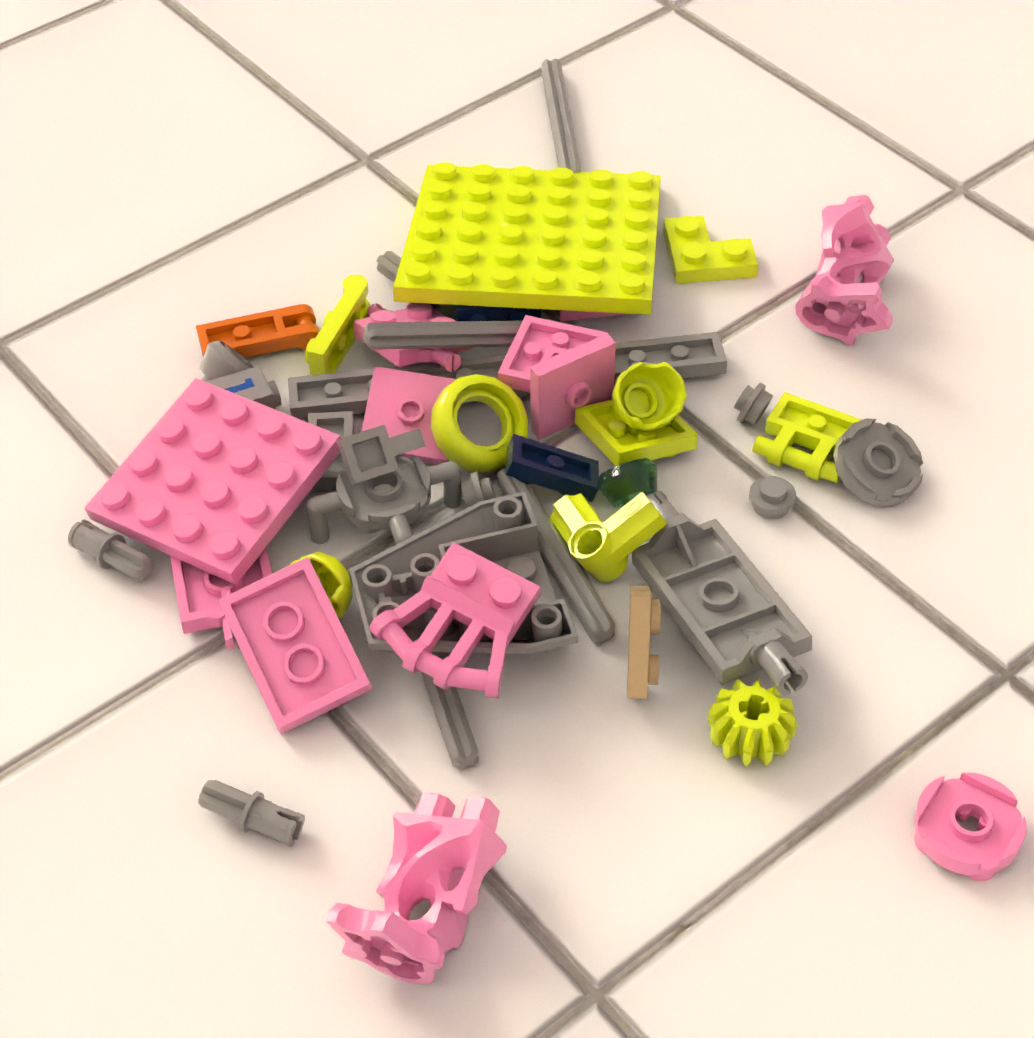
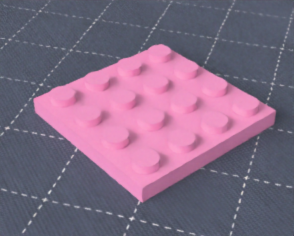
(215, 480)

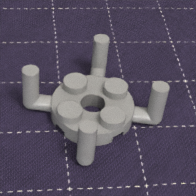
(390, 509)

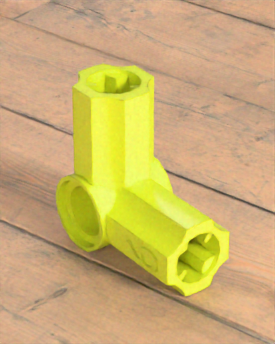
(605, 545)

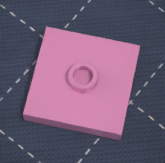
(570, 382)
(405, 404)

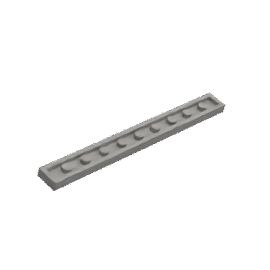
(349, 390)

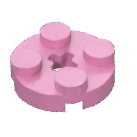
(965, 851)

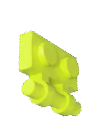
(809, 426)

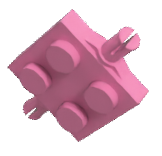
(413, 313)
(200, 591)

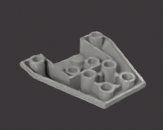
(493, 528)

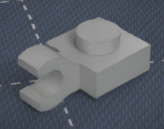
(374, 453)

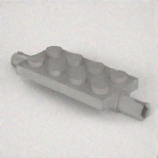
(722, 601)

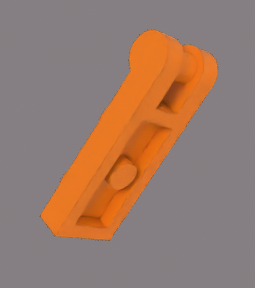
(263, 331)

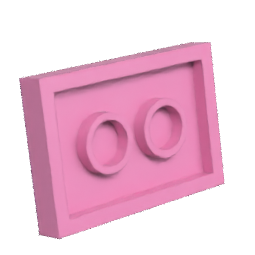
(294, 645)

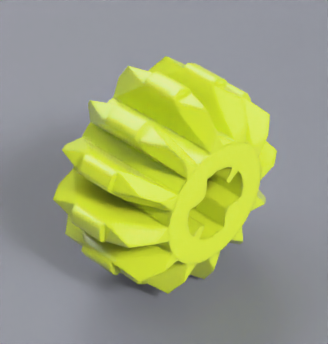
(752, 722)

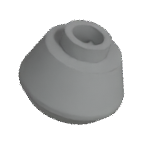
(222, 361)

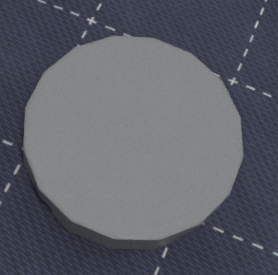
(878, 462)

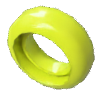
(451, 439)

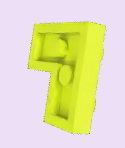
(701, 260)
(625, 444)

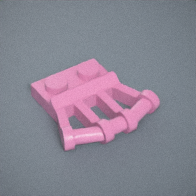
(474, 593)

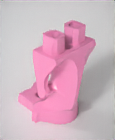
(851, 251)
(431, 861)

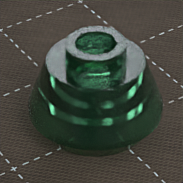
(628, 480)

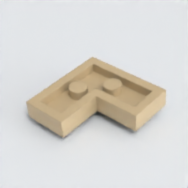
(643, 621)

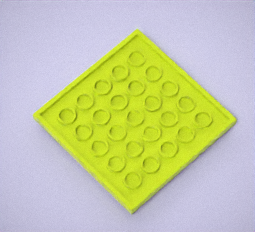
(532, 239)

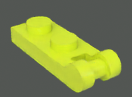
(336, 336)

